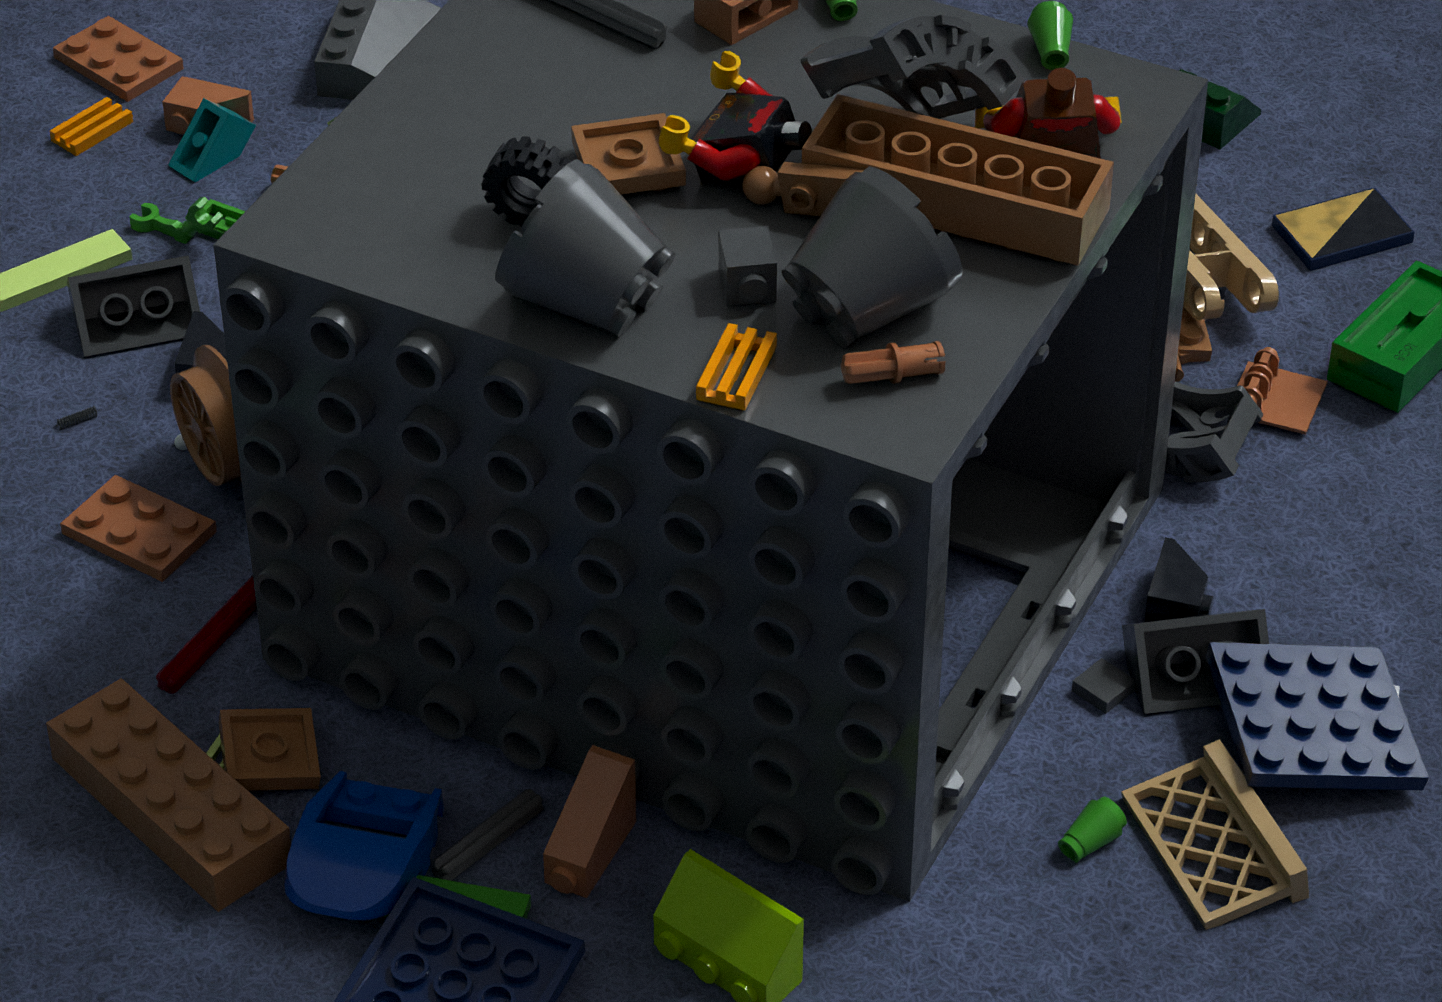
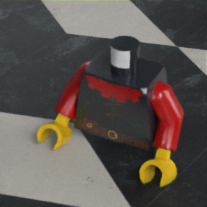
(741, 130)

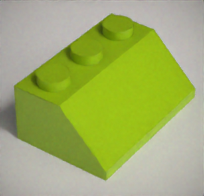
(729, 932)

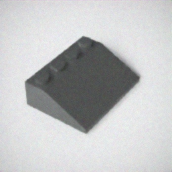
(364, 40)

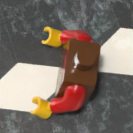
(1055, 114)

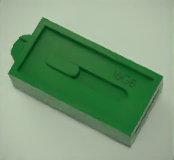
(1394, 342)

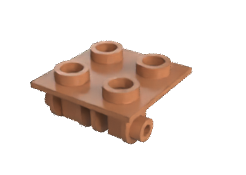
(1283, 396)

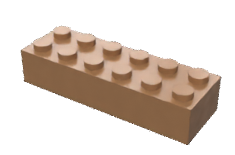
(972, 177)
(170, 794)

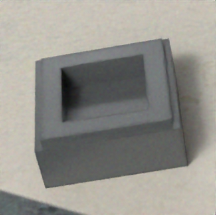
(1103, 685)

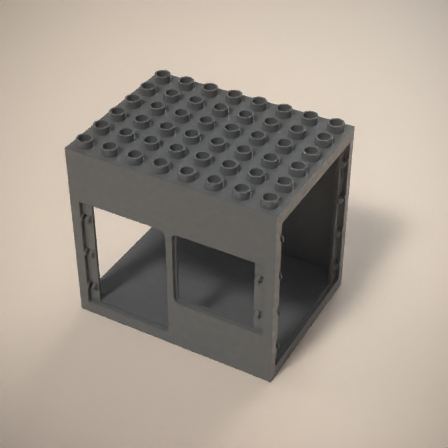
(579, 552)

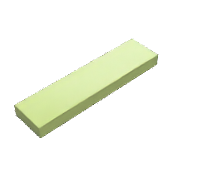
(52, 270)

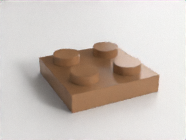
(629, 153)
(270, 748)

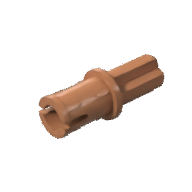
(892, 363)

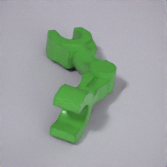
(196, 221)

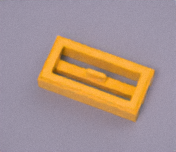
(91, 126)
(745, 343)

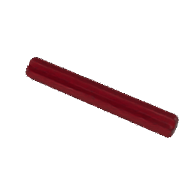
(208, 639)

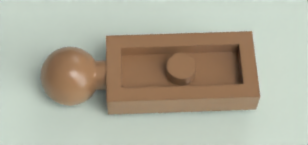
(803, 187)

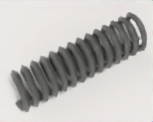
(75, 416)

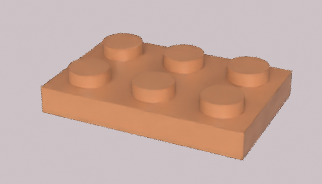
(118, 58)
(138, 528)

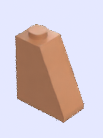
(592, 822)

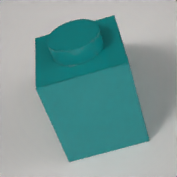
(211, 141)

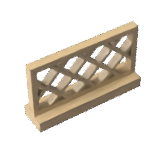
(1253, 825)

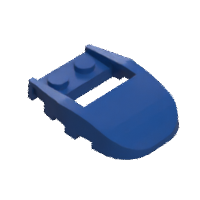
(354, 870)

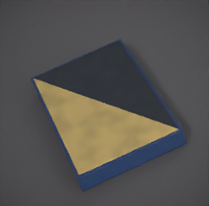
(1342, 229)

